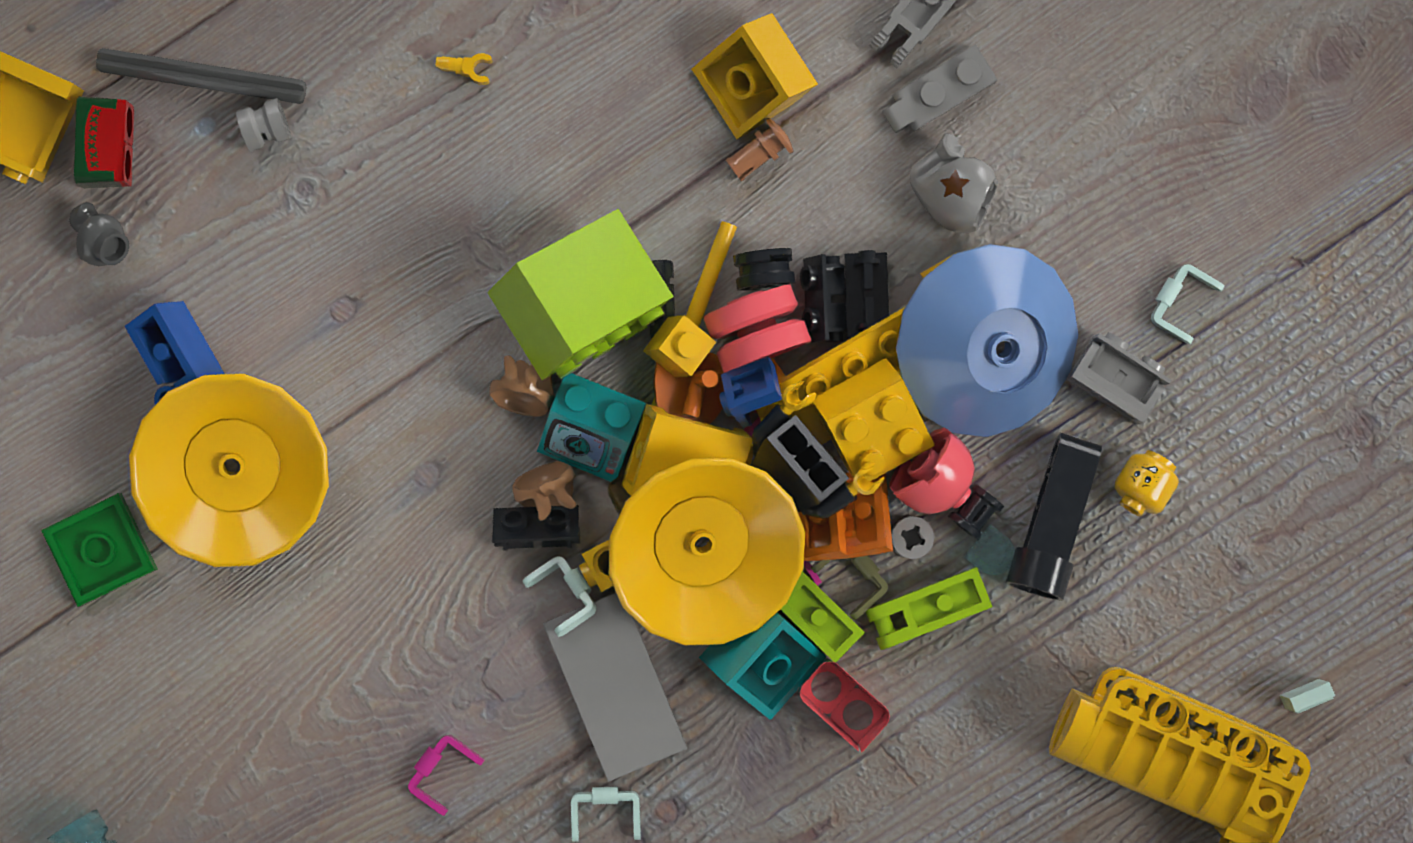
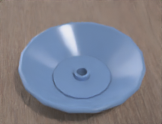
(953, 335)

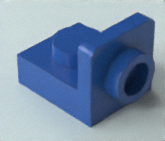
(749, 389)

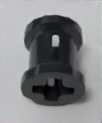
(976, 511)

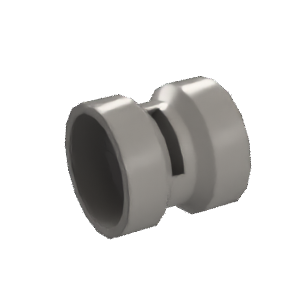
(263, 124)

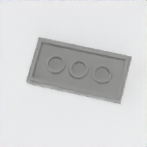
(616, 689)

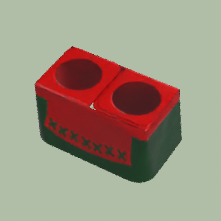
(103, 142)

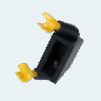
(801, 463)

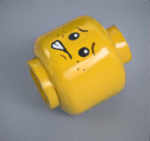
(1146, 483)

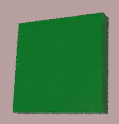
(99, 549)

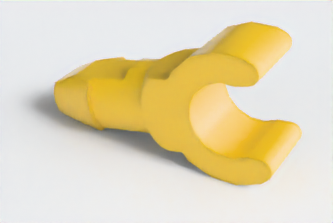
(465, 66)

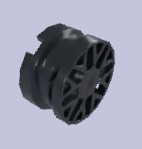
(764, 269)

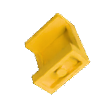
(32, 117)
(671, 439)

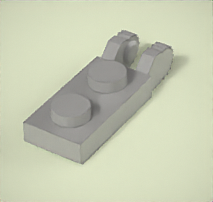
(914, 18)

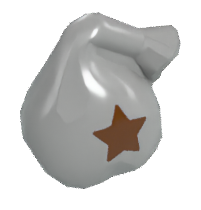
(953, 186)

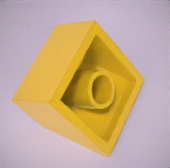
(754, 75)

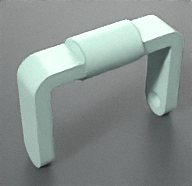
(1169, 293)
(577, 585)
(605, 795)

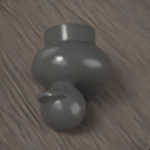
(99, 236)

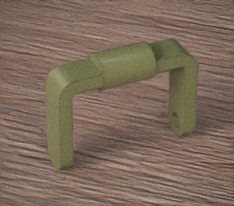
(869, 571)

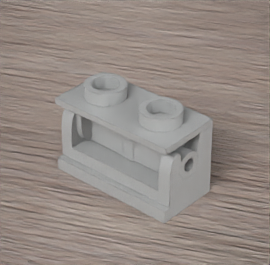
(1119, 377)

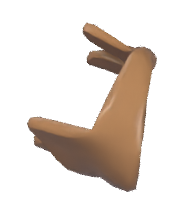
(522, 389)
(545, 487)

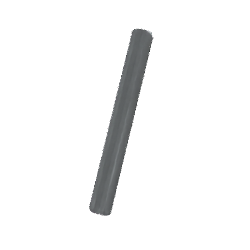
(201, 75)

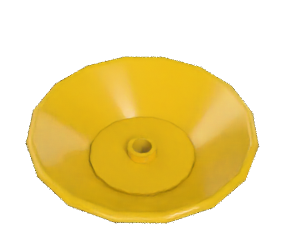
(219, 513)
(713, 589)

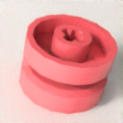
(754, 322)

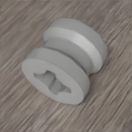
(905, 535)

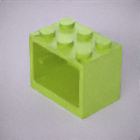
(581, 296)

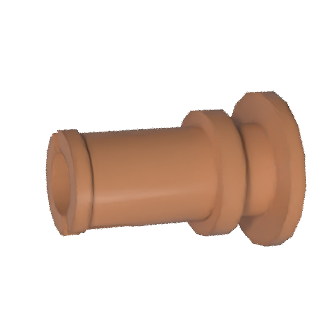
(760, 150)

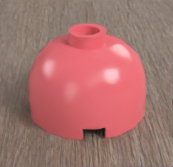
(935, 477)

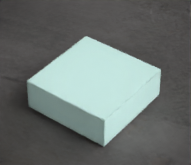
(1307, 696)

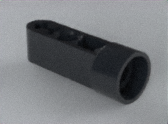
(1043, 561)

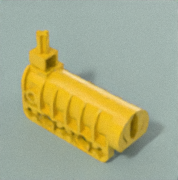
(1177, 764)

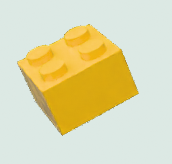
(873, 420)

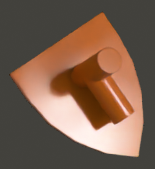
(691, 396)

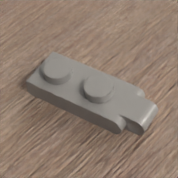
(940, 90)

